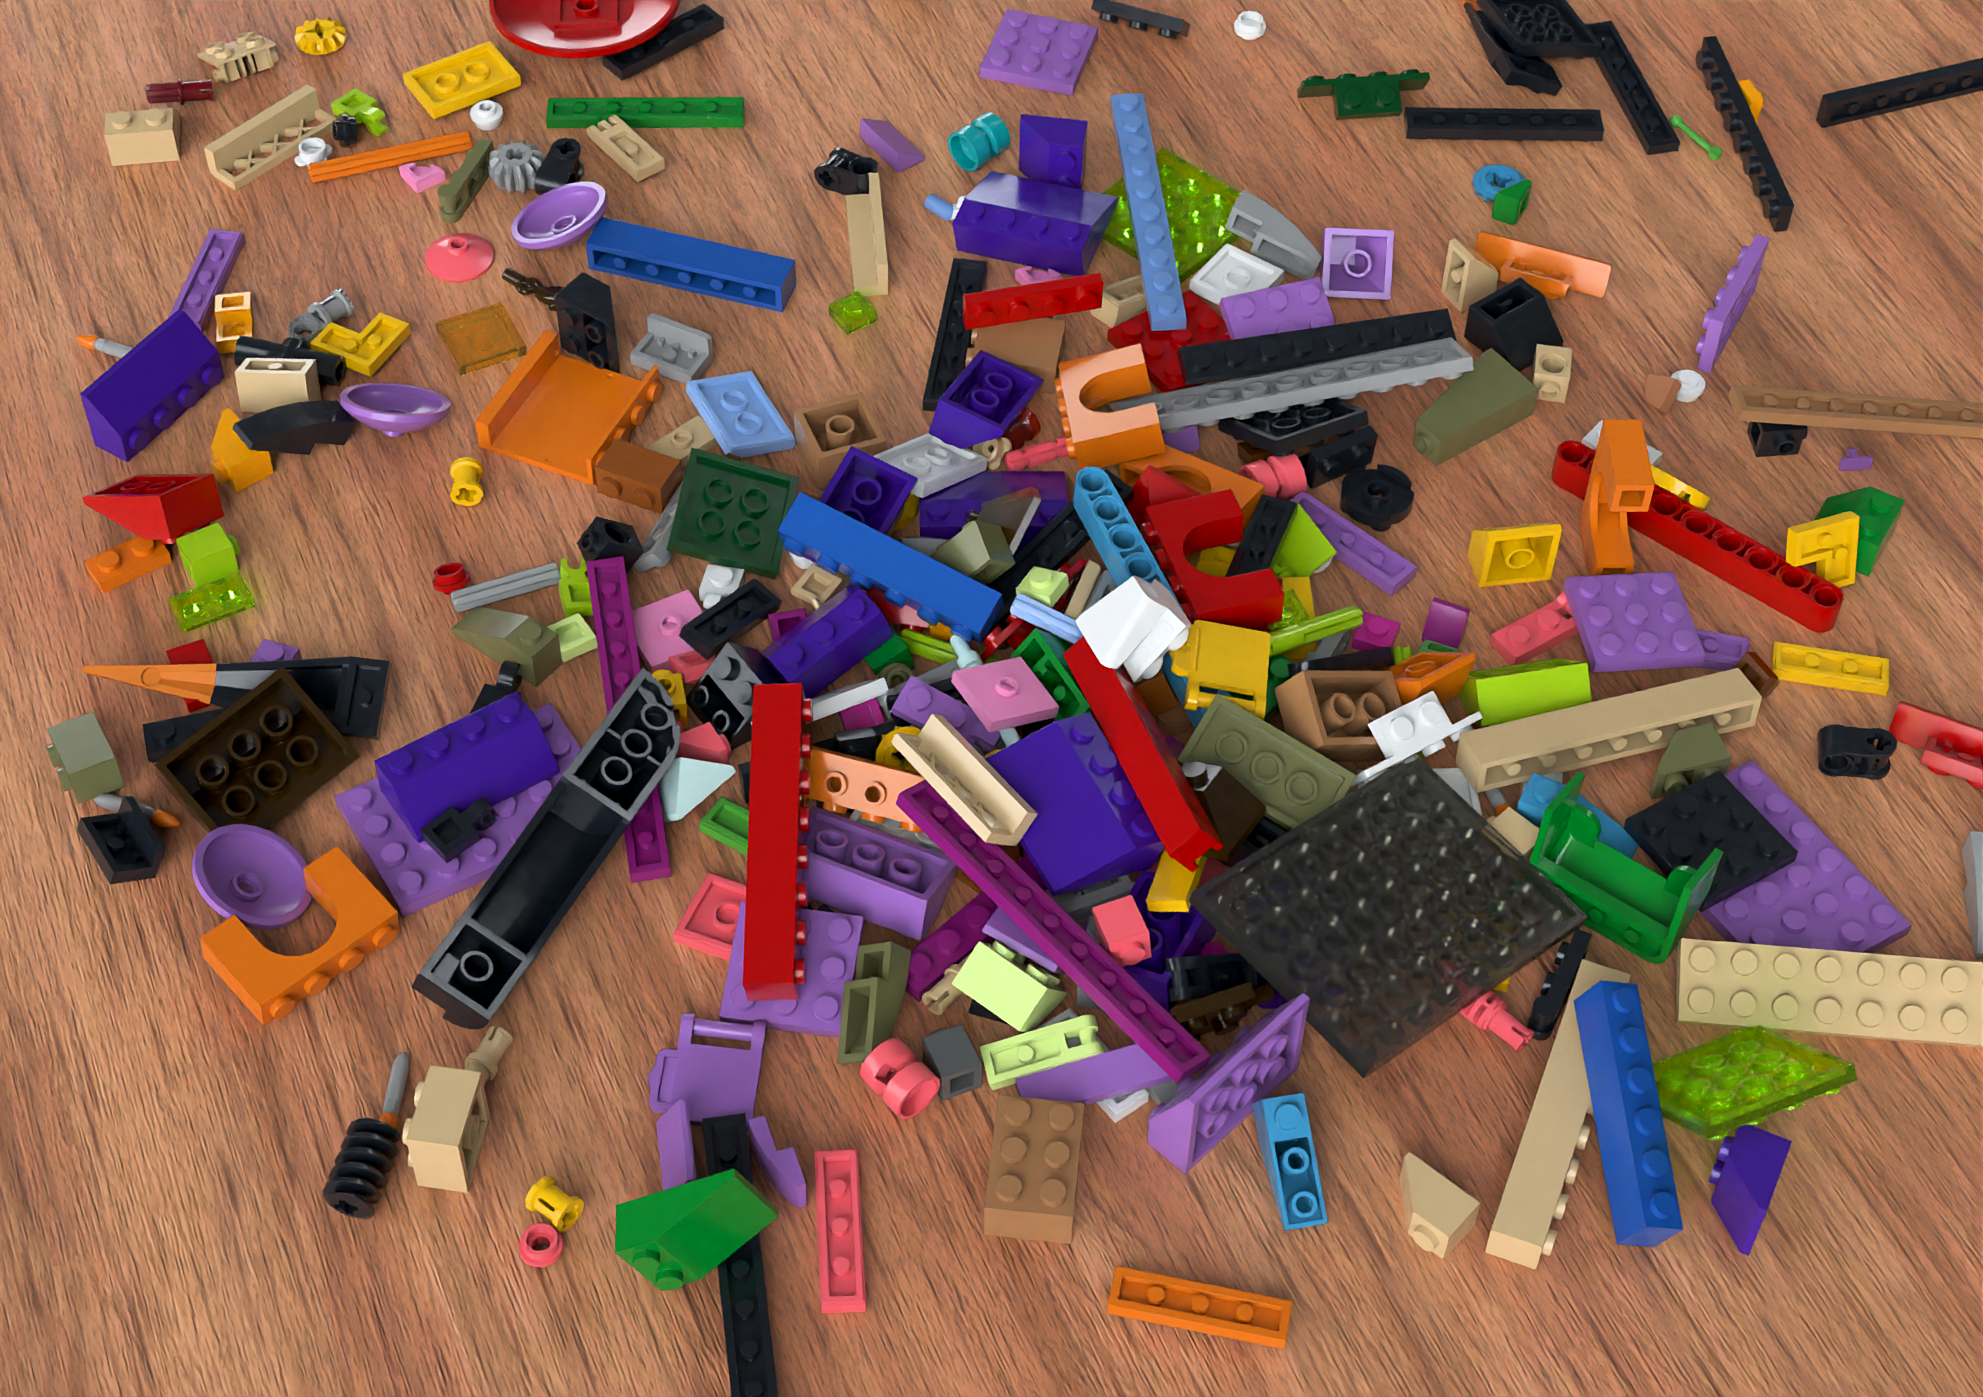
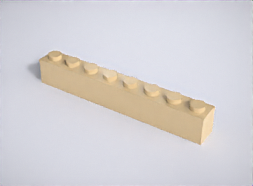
(1604, 729)
(1549, 1140)

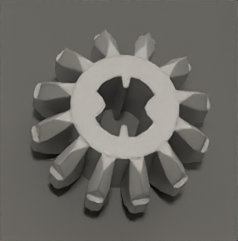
(515, 166)

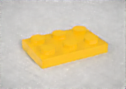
(461, 79)

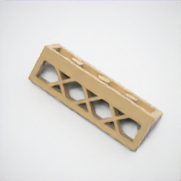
(264, 135)
(867, 240)
(967, 782)

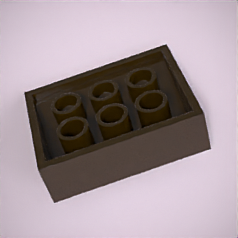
(256, 758)

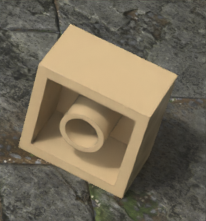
(447, 1128)

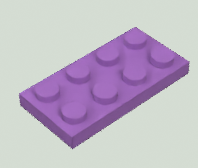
(1730, 303)

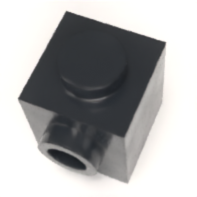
(1776, 439)

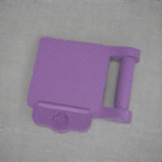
(709, 1077)

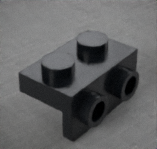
(1339, 457)
(123, 843)

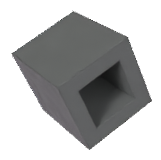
(953, 1061)

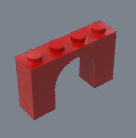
(1199, 523)

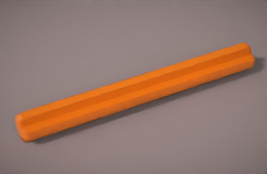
(389, 156)

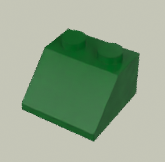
(1877, 521)

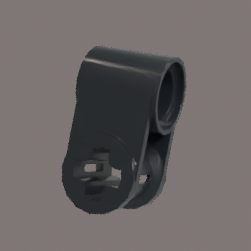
(559, 166)
(848, 171)
(1852, 751)

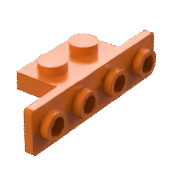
(1542, 267)

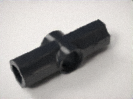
(329, 366)

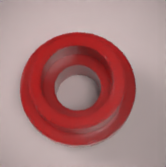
(450, 577)

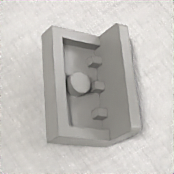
(674, 347)

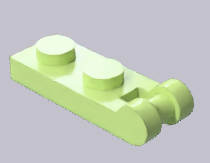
(1039, 1050)

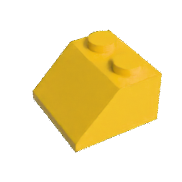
(1514, 553)

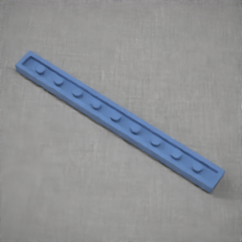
(1148, 213)

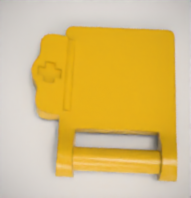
(1224, 660)

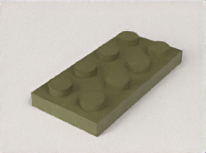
(1269, 763)

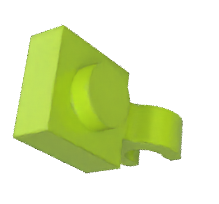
(363, 108)

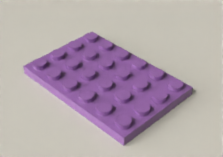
(413, 870)
(1811, 902)

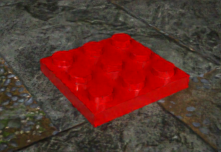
(1161, 347)

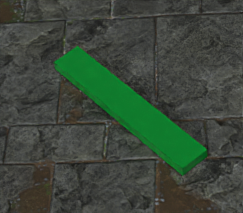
(647, 112)

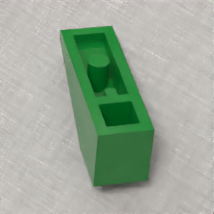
(1045, 658)

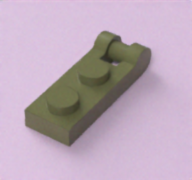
(465, 182)

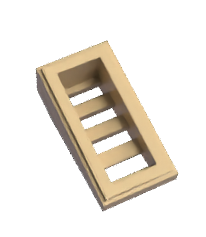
(1121, 301)

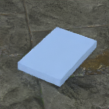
(740, 415)

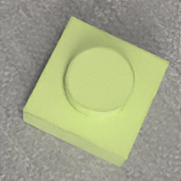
(1043, 585)
(574, 637)

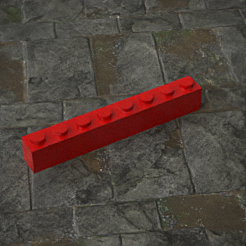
(776, 843)

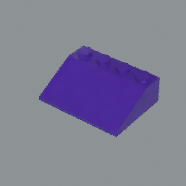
(1033, 223)
(946, 510)
(1086, 808)

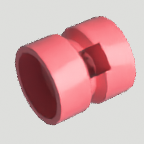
(1280, 475)
(898, 1076)

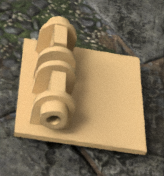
(246, 45)

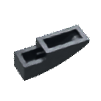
(296, 427)

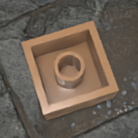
(830, 429)

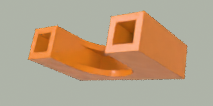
(1107, 437)
(1617, 485)
(276, 982)

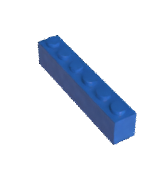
(691, 264)
(890, 568)
(1627, 1115)

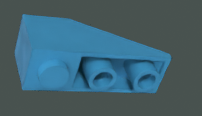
(1290, 1160)

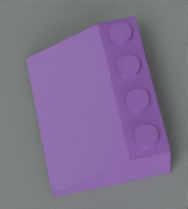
(1232, 1081)

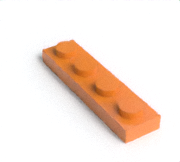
(1199, 1307)

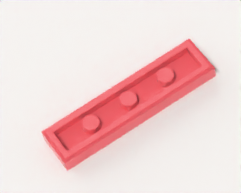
(839, 1231)

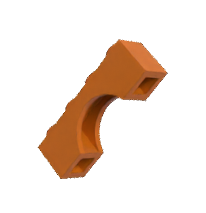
(1199, 476)

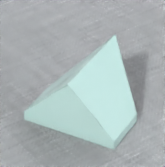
(688, 784)

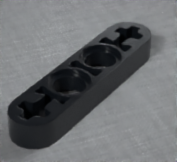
(1353, 661)

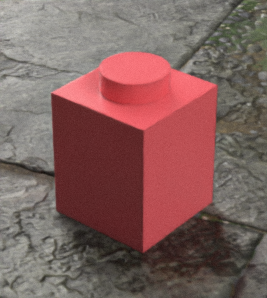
(1122, 931)

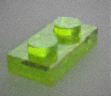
(210, 602)

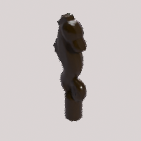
(532, 285)

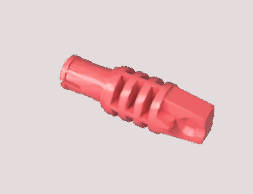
(1491, 1014)

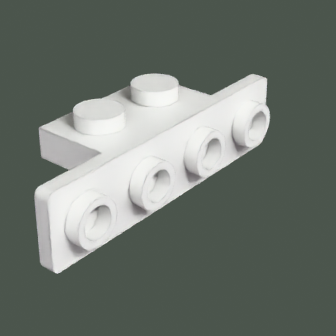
(1413, 729)

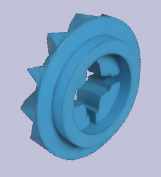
(1499, 175)

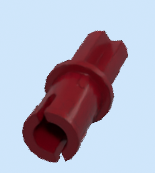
(179, 91)

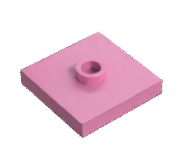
(659, 628)
(1005, 694)

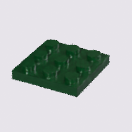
(732, 513)

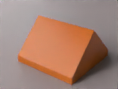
(1432, 671)

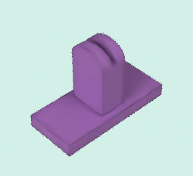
(1854, 461)

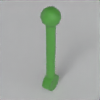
(1713, 151)

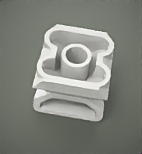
(1135, 627)

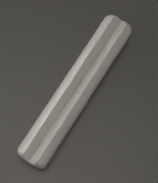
(505, 587)

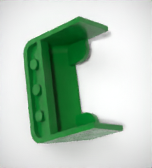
(1614, 891)

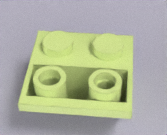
(1008, 986)

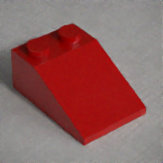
(160, 504)

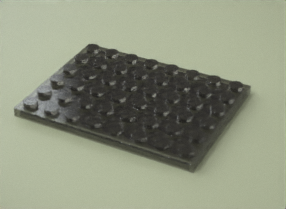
(1388, 912)

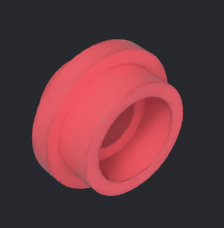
(538, 1235)

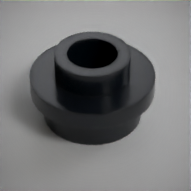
(345, 130)

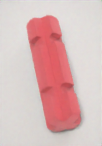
(1036, 454)

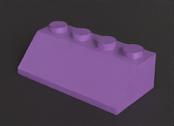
(875, 874)

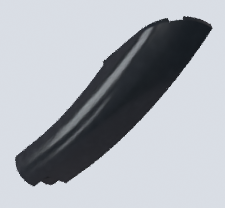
(553, 857)

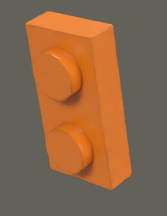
(127, 562)

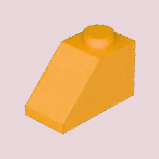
(233, 459)

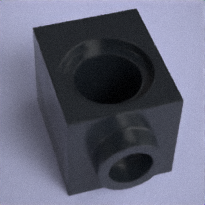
(610, 540)

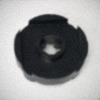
(1372, 511)

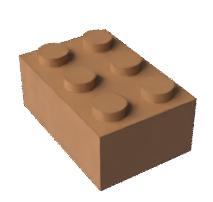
(1333, 711)
(1034, 1169)

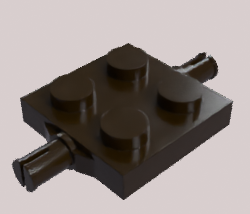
(1220, 1010)

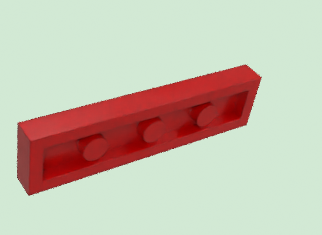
(1032, 301)

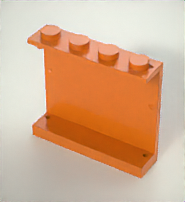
(564, 411)

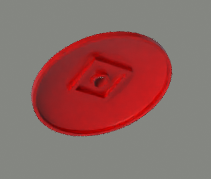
(570, 31)

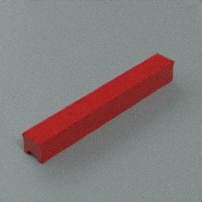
(1144, 757)

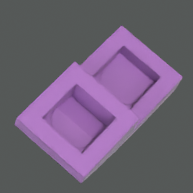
(779, 1166)

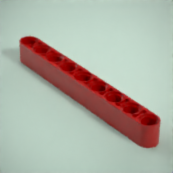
(1715, 547)

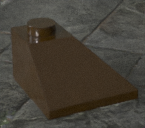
(1011, 512)
(1226, 803)

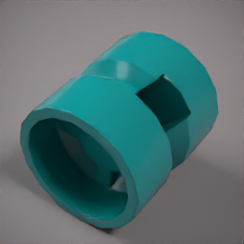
(979, 142)

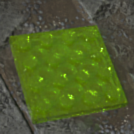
(1195, 212)
(1744, 1080)

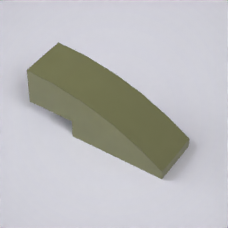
(872, 1000)

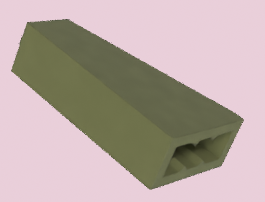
(1474, 408)

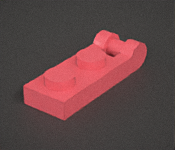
(1535, 632)

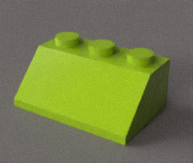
(1525, 690)

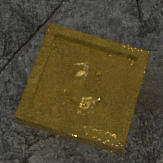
(481, 338)

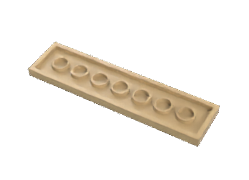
(1830, 992)

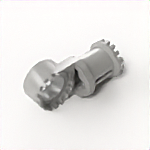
(320, 315)

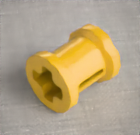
(466, 485)
(554, 1204)

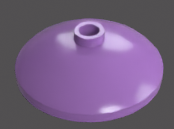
(560, 216)
(394, 407)
(251, 876)

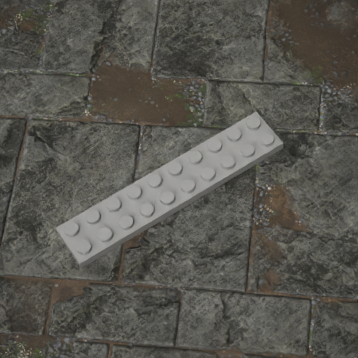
(1305, 384)

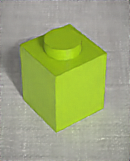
(208, 554)

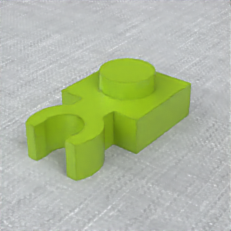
(574, 590)

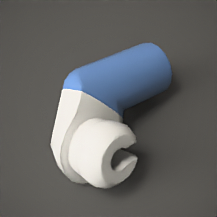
(942, 208)

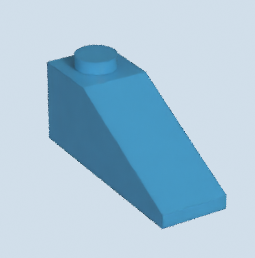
(1541, 792)

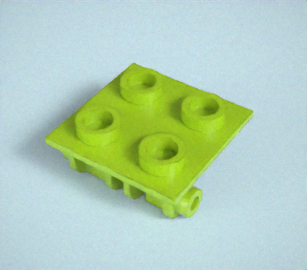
(1303, 548)

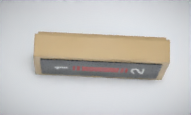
(1080, 590)

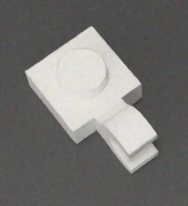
(719, 583)

